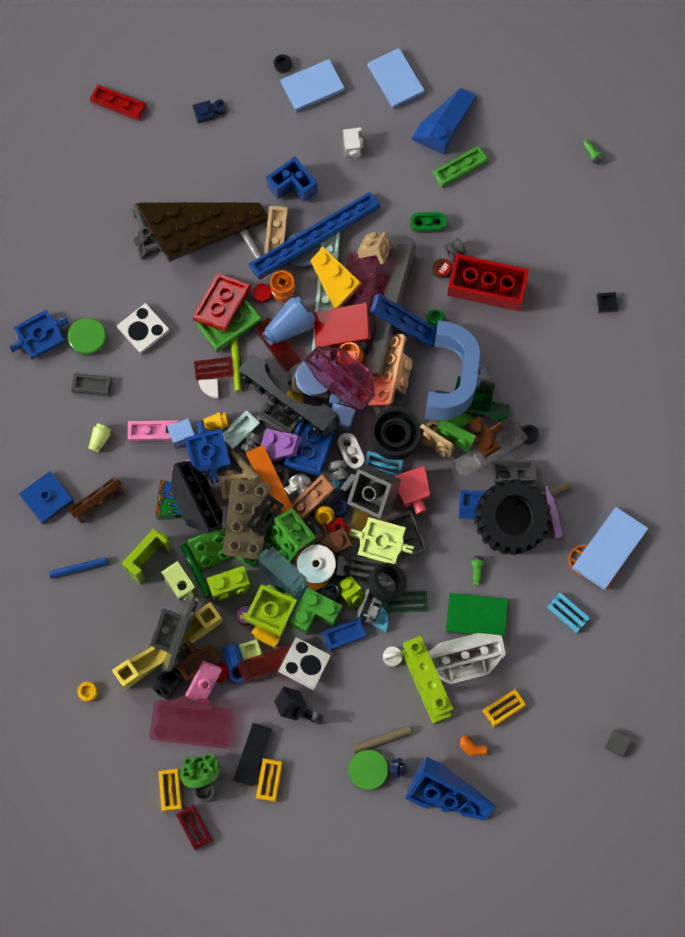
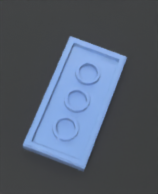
(610, 548)

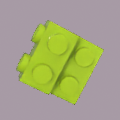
(271, 609)

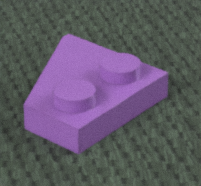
(280, 444)

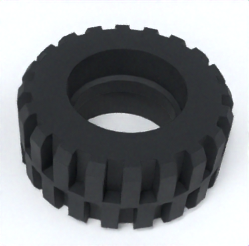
(535, 505)

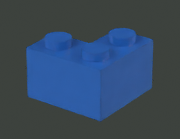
(292, 176)

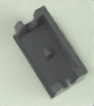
(276, 420)

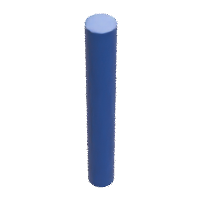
(78, 567)

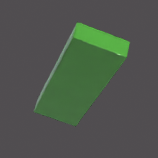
(460, 166)

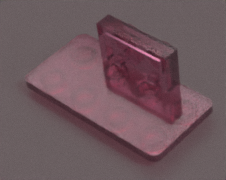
(372, 279)
(191, 723)

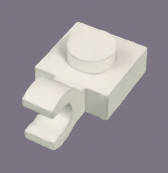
(298, 483)

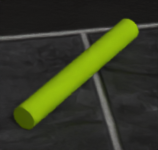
(236, 365)

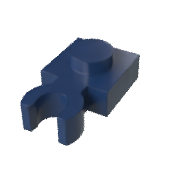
(205, 110)

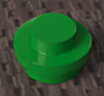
(433, 317)

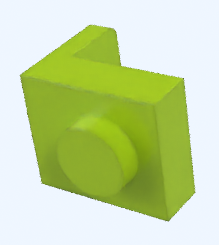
(351, 592)

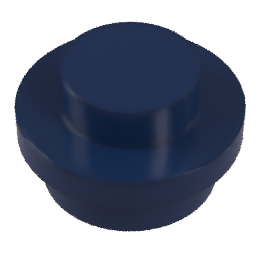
(397, 768)

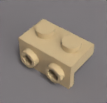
(375, 244)

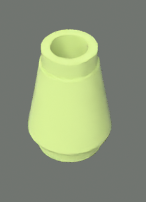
(99, 436)

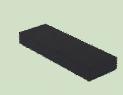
(252, 754)

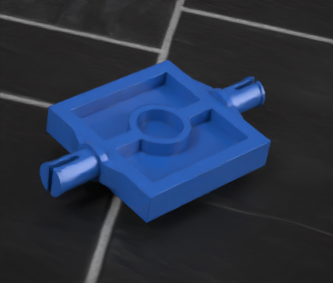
(39, 334)
(207, 451)

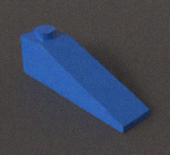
(442, 124)
(443, 789)

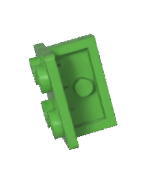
(208, 548)

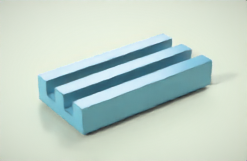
(375, 455)
(556, 602)

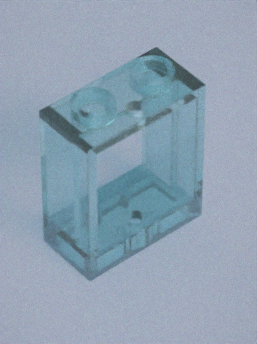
(282, 572)

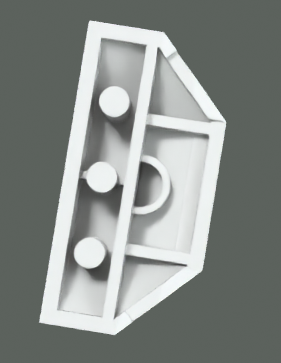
(467, 657)

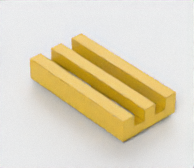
(490, 716)
(266, 797)
(172, 807)

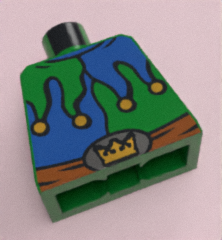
(166, 505)

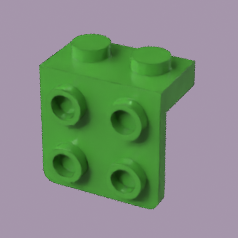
(454, 431)

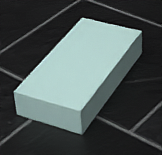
(239, 429)

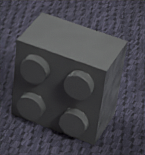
(373, 491)

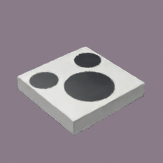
(143, 328)
(304, 663)

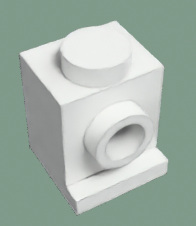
(353, 142)

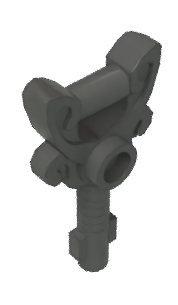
(144, 235)

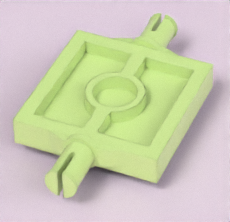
(381, 541)

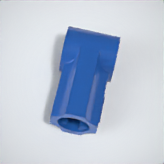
(233, 656)

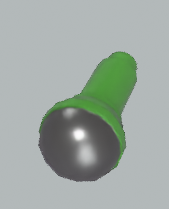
(596, 156)
(477, 563)

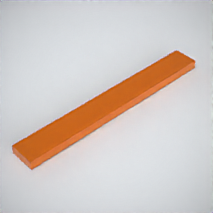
(264, 468)

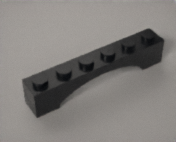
(319, 418)

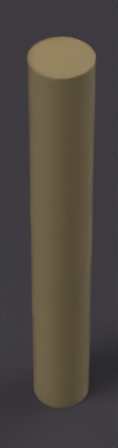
(245, 466)
(554, 491)
(381, 739)

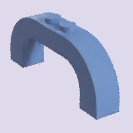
(453, 404)

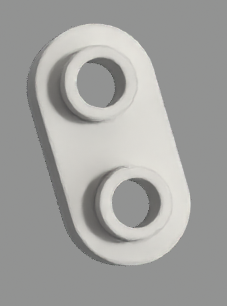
(351, 452)

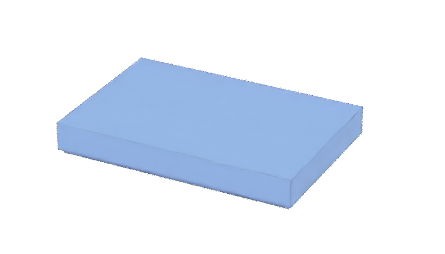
(395, 78)
(312, 85)

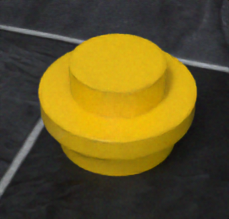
(324, 515)

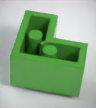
(313, 607)

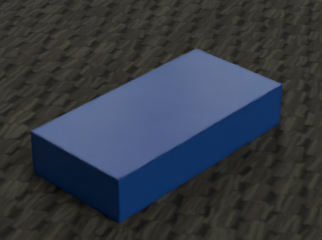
(344, 634)

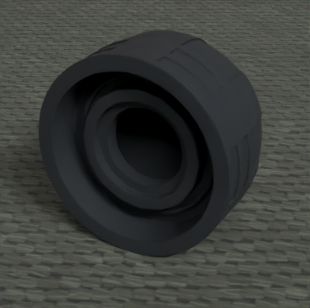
(395, 433)

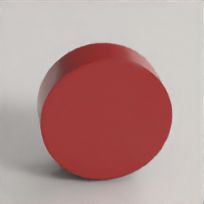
(262, 293)

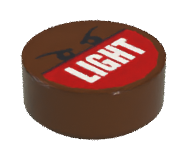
(442, 268)

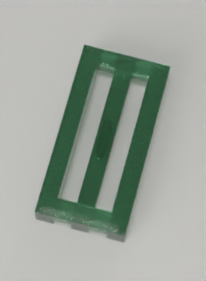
(409, 602)

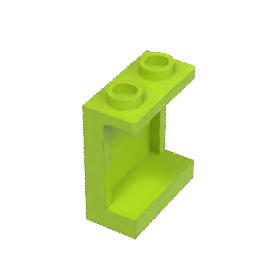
(143, 552)

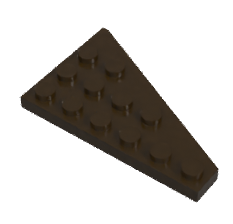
(194, 225)

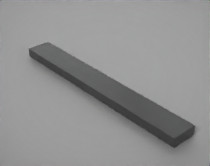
(393, 291)

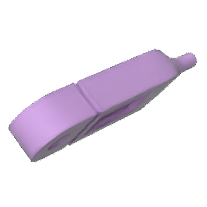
(555, 523)

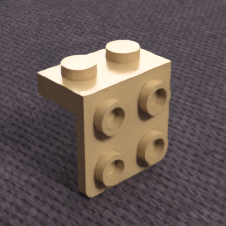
(431, 438)

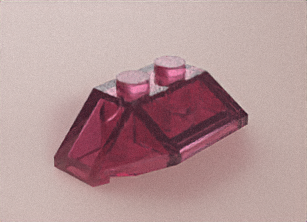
(342, 375)

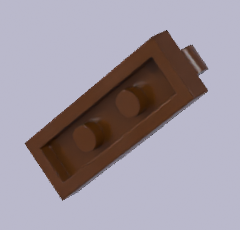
(96, 498)

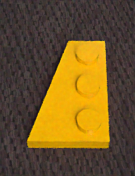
(335, 278)

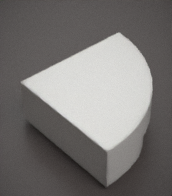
(210, 387)

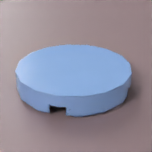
(306, 381)

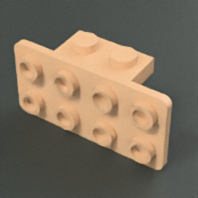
(394, 373)

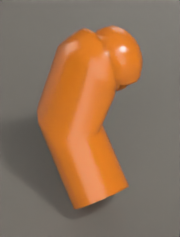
(470, 748)

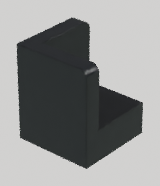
(290, 703)

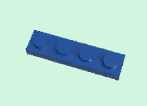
(403, 319)

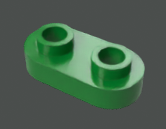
(427, 220)

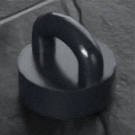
(333, 596)

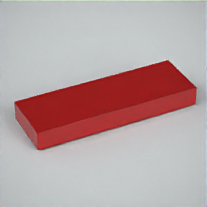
(118, 102)

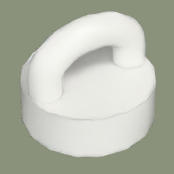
(392, 656)

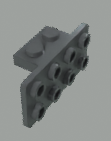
(170, 631)

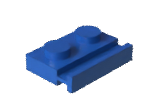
(467, 503)

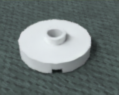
(324, 570)

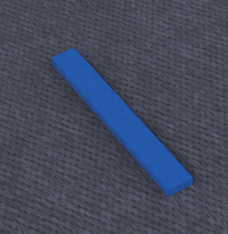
(314, 235)

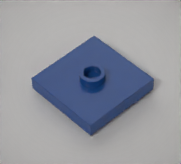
(46, 497)

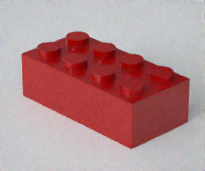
(488, 282)

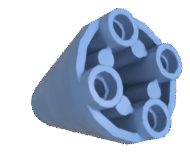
(289, 322)

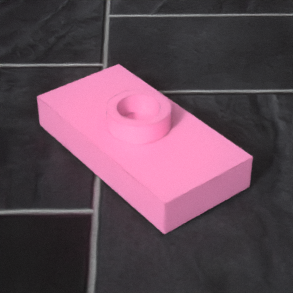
(203, 681)

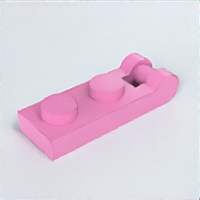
(149, 430)

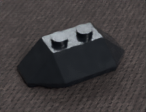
(195, 498)

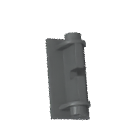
(368, 611)

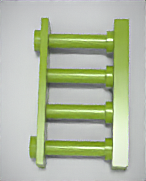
(426, 680)

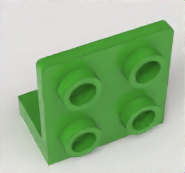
(289, 534)

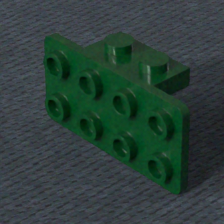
(483, 403)

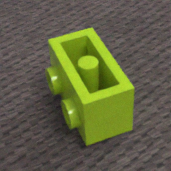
(229, 584)

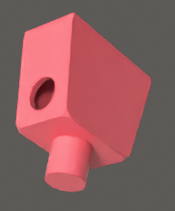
(414, 489)

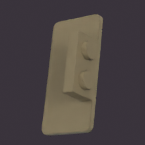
(243, 502)

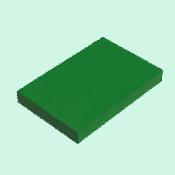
(476, 615)

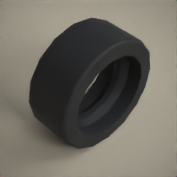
(376, 588)

